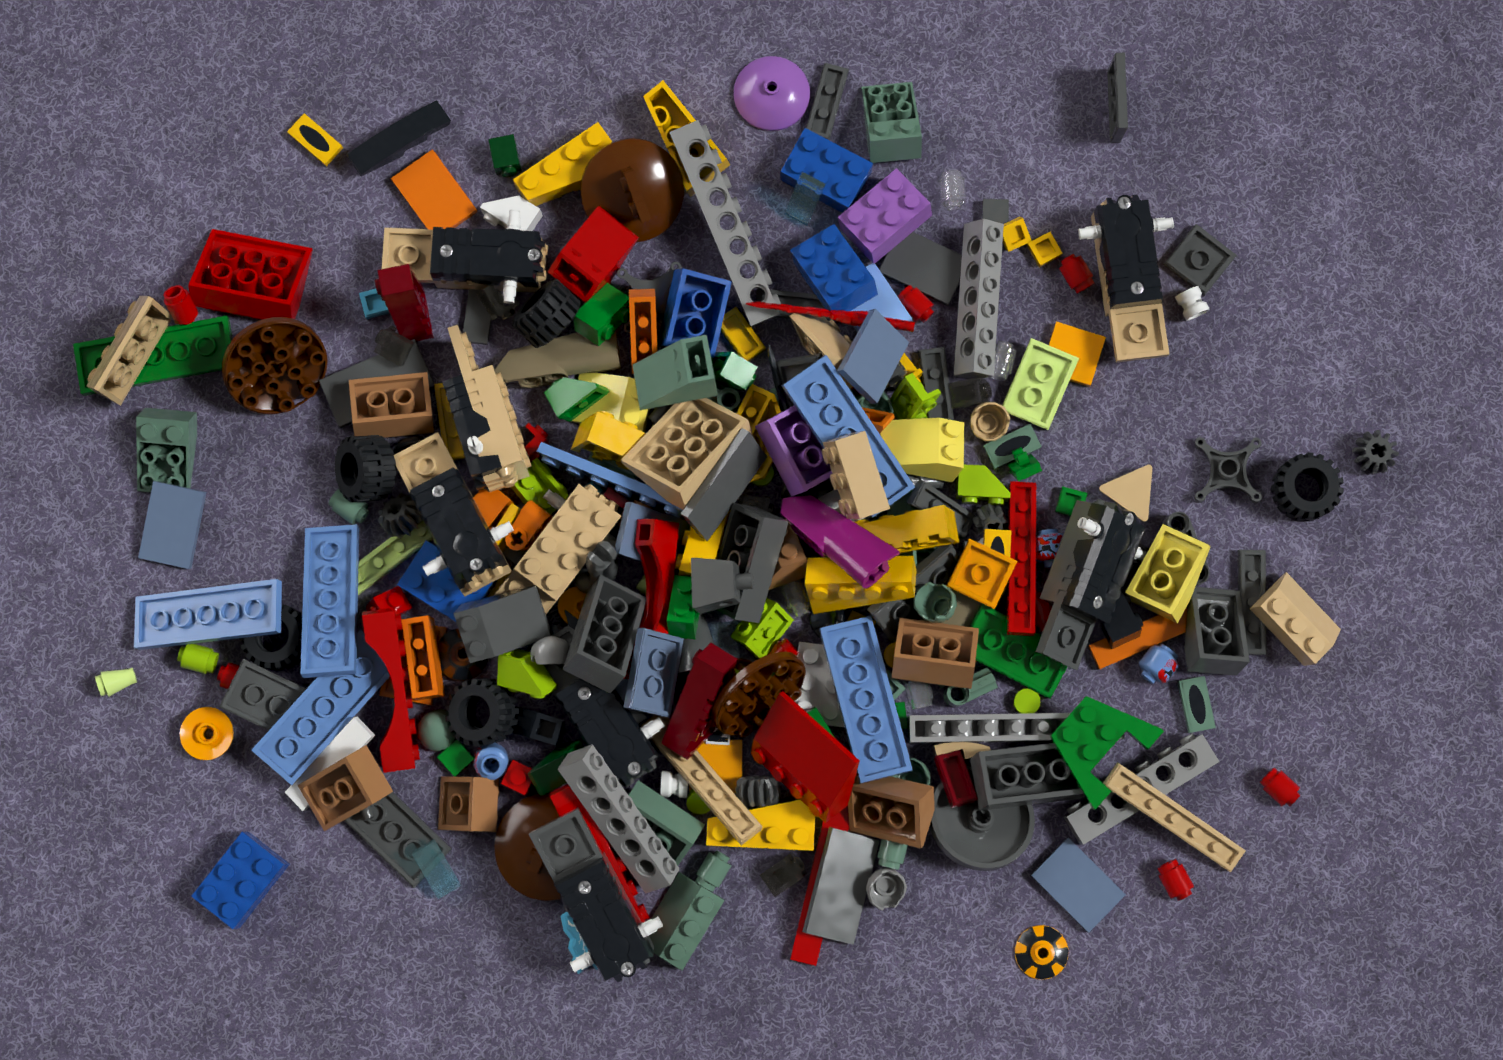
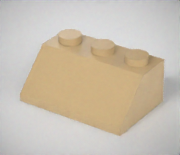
(822, 337)
(1296, 620)

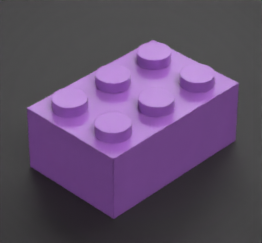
(885, 216)
(794, 450)

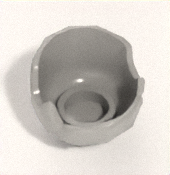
(550, 650)
(886, 888)

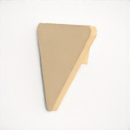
(1131, 491)

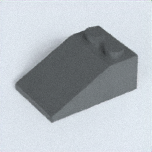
(501, 623)
(1215, 632)

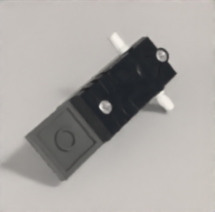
(1087, 577)
(605, 722)
(594, 899)

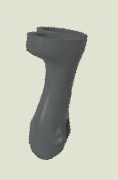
(598, 562)

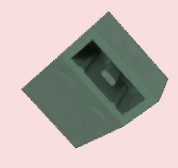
(891, 122)
(676, 374)
(165, 447)

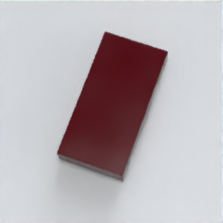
(955, 778)

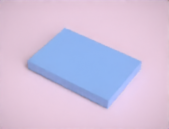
(886, 301)

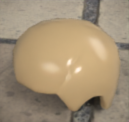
(989, 421)

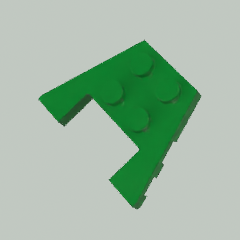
(1090, 734)

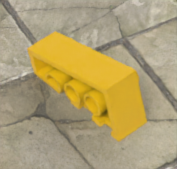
(670, 115)
(833, 589)
(783, 827)

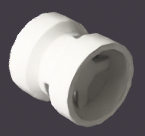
(1192, 303)
(673, 784)

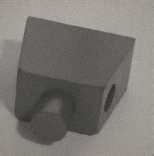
(717, 584)

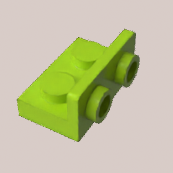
(912, 400)
(537, 485)
(762, 636)

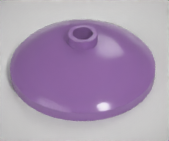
(767, 108)

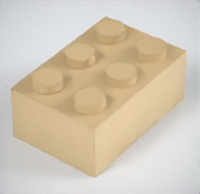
(855, 475)

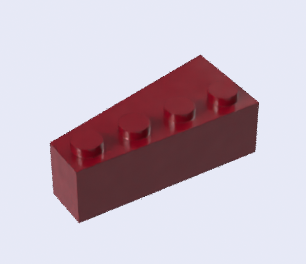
(405, 301)
(692, 717)

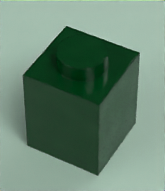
(505, 155)

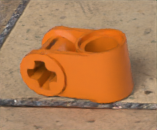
(529, 523)

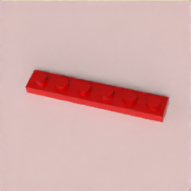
(1022, 582)

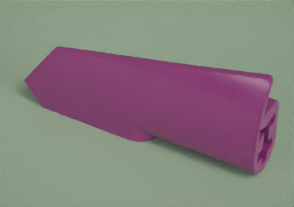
(841, 539)

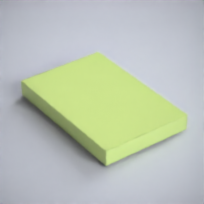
(1039, 383)

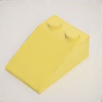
(620, 401)
(927, 446)
(1168, 573)

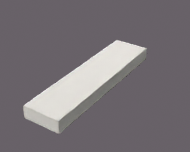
(350, 739)

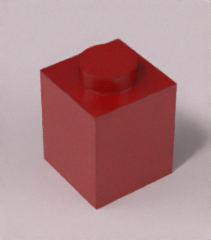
(517, 778)

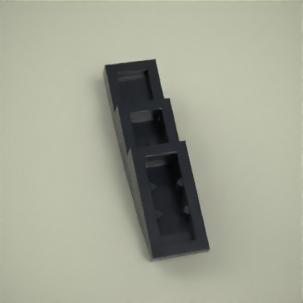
(398, 138)

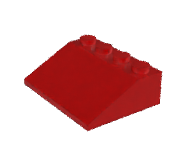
(250, 276)
(805, 758)

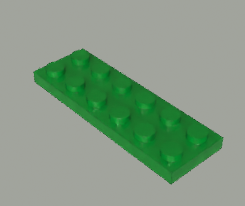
(178, 354)

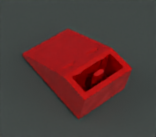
(593, 254)

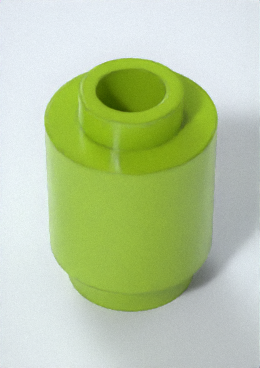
(198, 658)

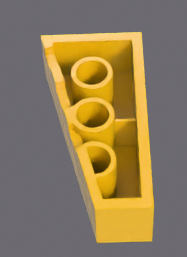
(562, 169)
(606, 437)
(915, 529)
(699, 548)

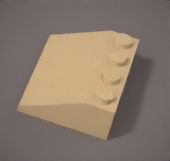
(129, 350)
(684, 448)

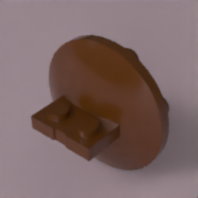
(635, 185)
(274, 365)
(754, 689)
(516, 853)

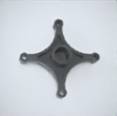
(660, 284)
(1228, 470)

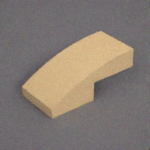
(967, 748)

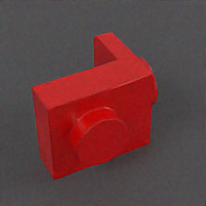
(539, 436)
(390, 599)

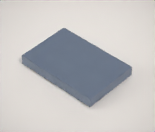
(873, 356)
(172, 524)
(627, 532)
(653, 672)
(1078, 885)

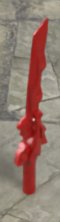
(847, 317)

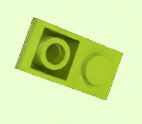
(979, 483)
(522, 675)

